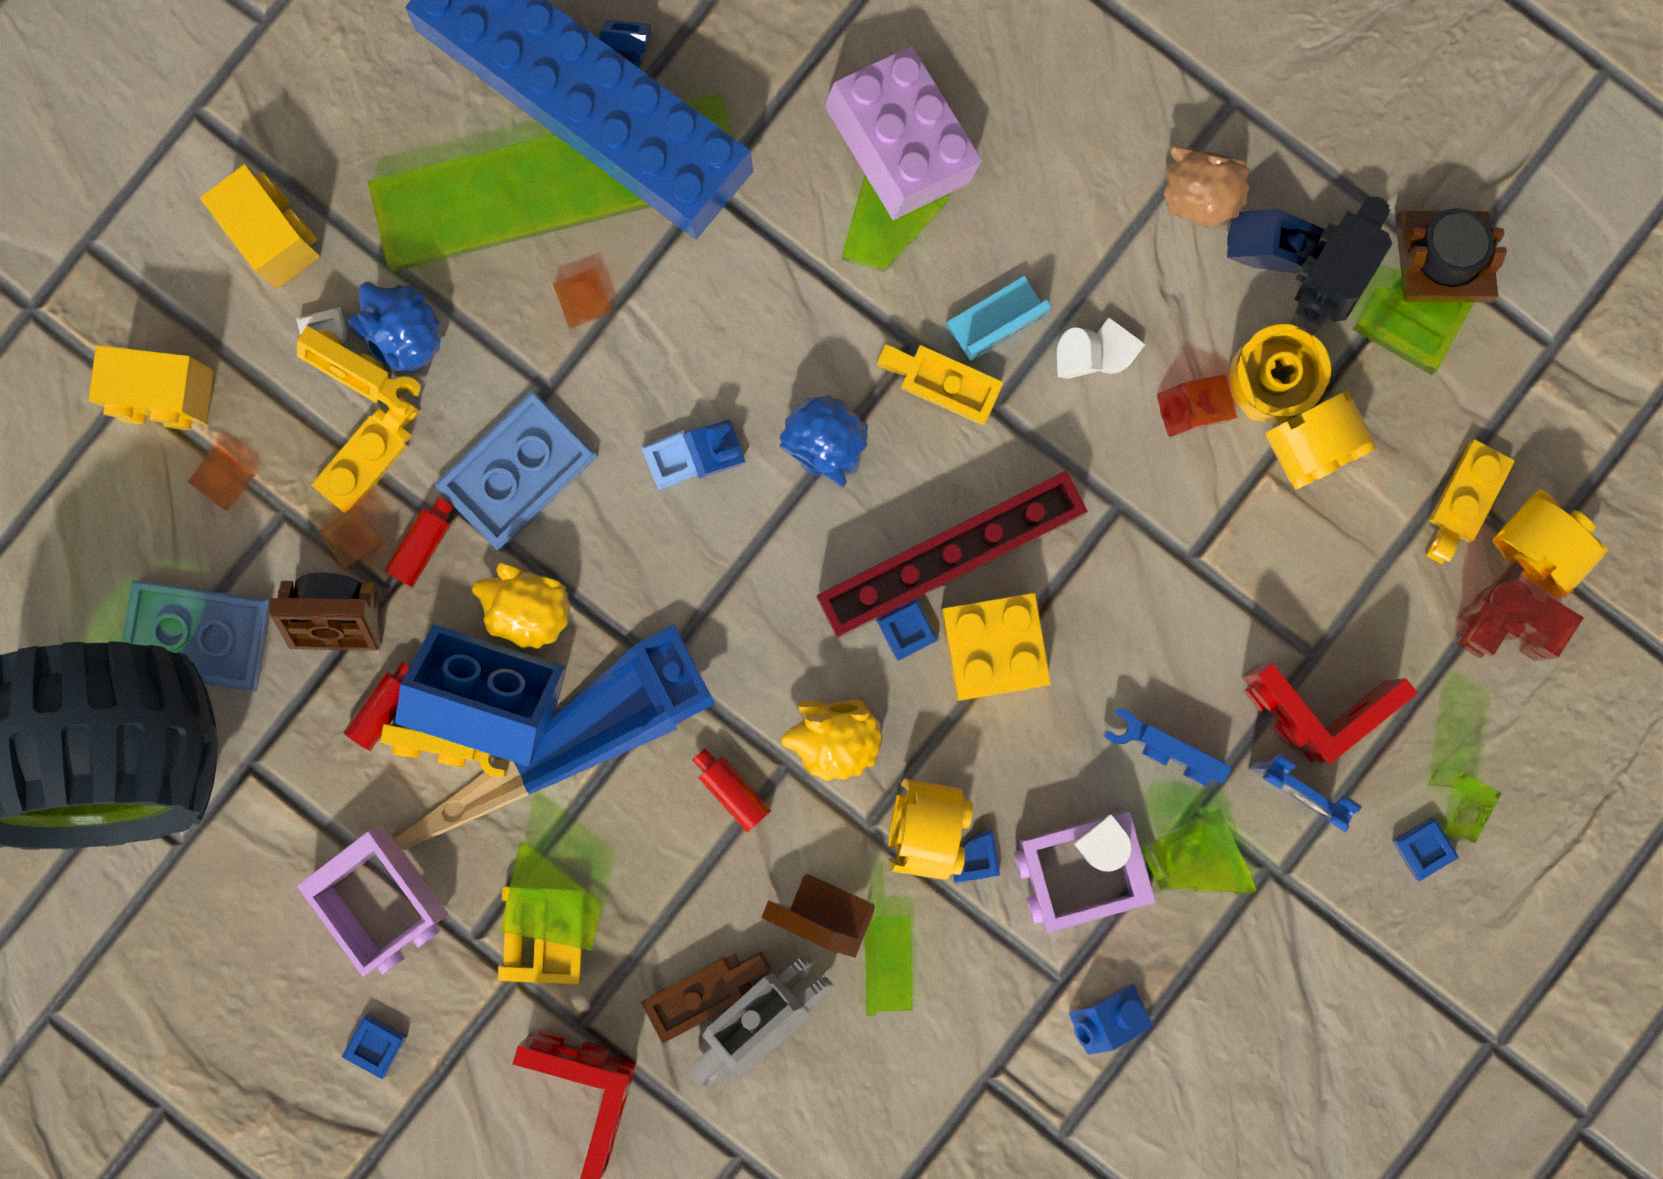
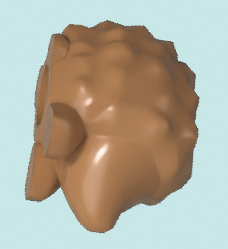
(1206, 186)

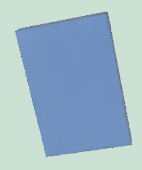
(515, 471)
(214, 629)

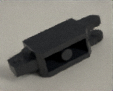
(1343, 268)

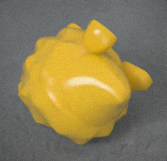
(523, 606)
(835, 738)

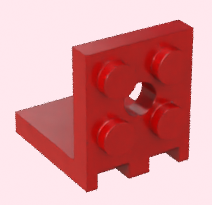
(1301, 727)
(590, 1067)

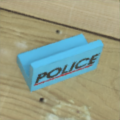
(997, 319)

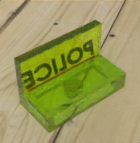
(1474, 806)
(888, 964)

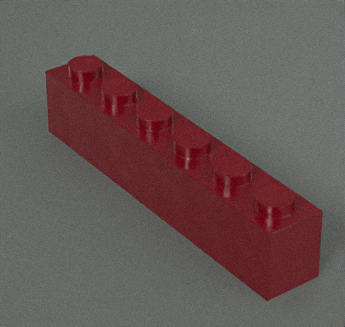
(951, 554)

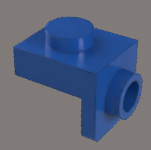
(1111, 1021)

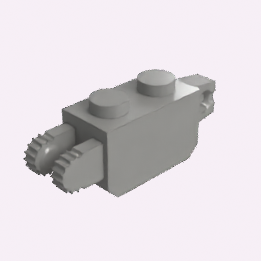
(757, 1024)

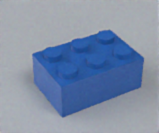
(479, 694)

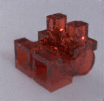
(1512, 613)

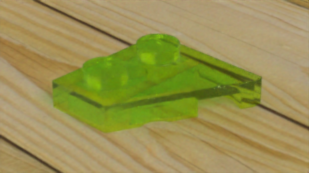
(876, 238)
(1412, 330)
(1199, 858)
(549, 903)

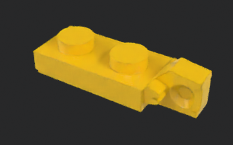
(365, 458)

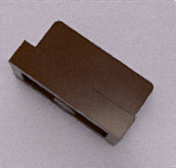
(824, 916)

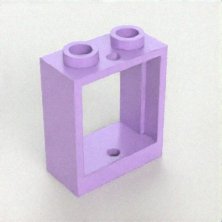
(1040, 904)
(342, 923)

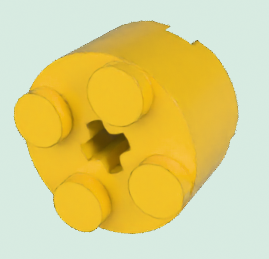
(1287, 350)
(1321, 440)
(1550, 544)
(929, 829)

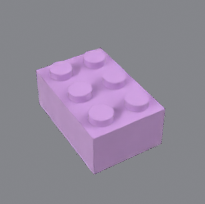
(902, 132)

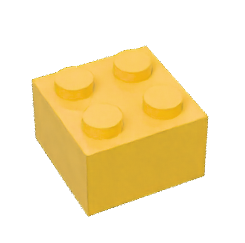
(259, 226)
(151, 385)
(995, 647)

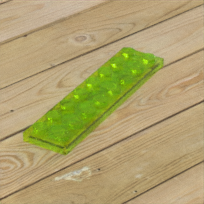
(500, 197)

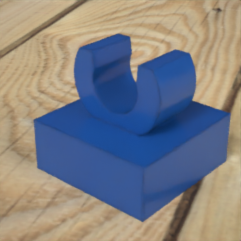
(627, 38)
(714, 448)

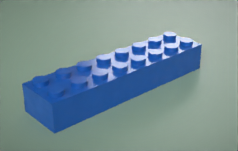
(593, 102)

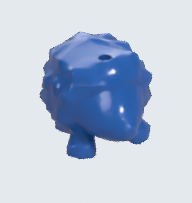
(396, 327)
(825, 438)

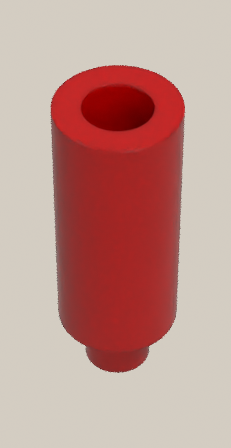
(420, 543)
(377, 709)
(731, 790)

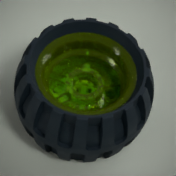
(102, 745)

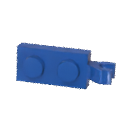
(1163, 747)

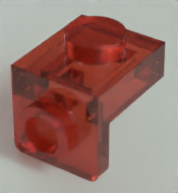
(1196, 405)

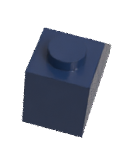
(1272, 240)

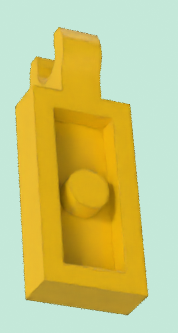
(356, 371)
(944, 382)
(1467, 498)
(411, 742)

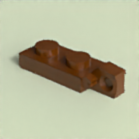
(702, 994)

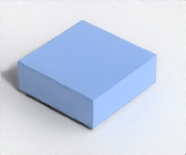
(669, 460)

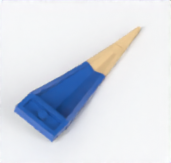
(622, 709)

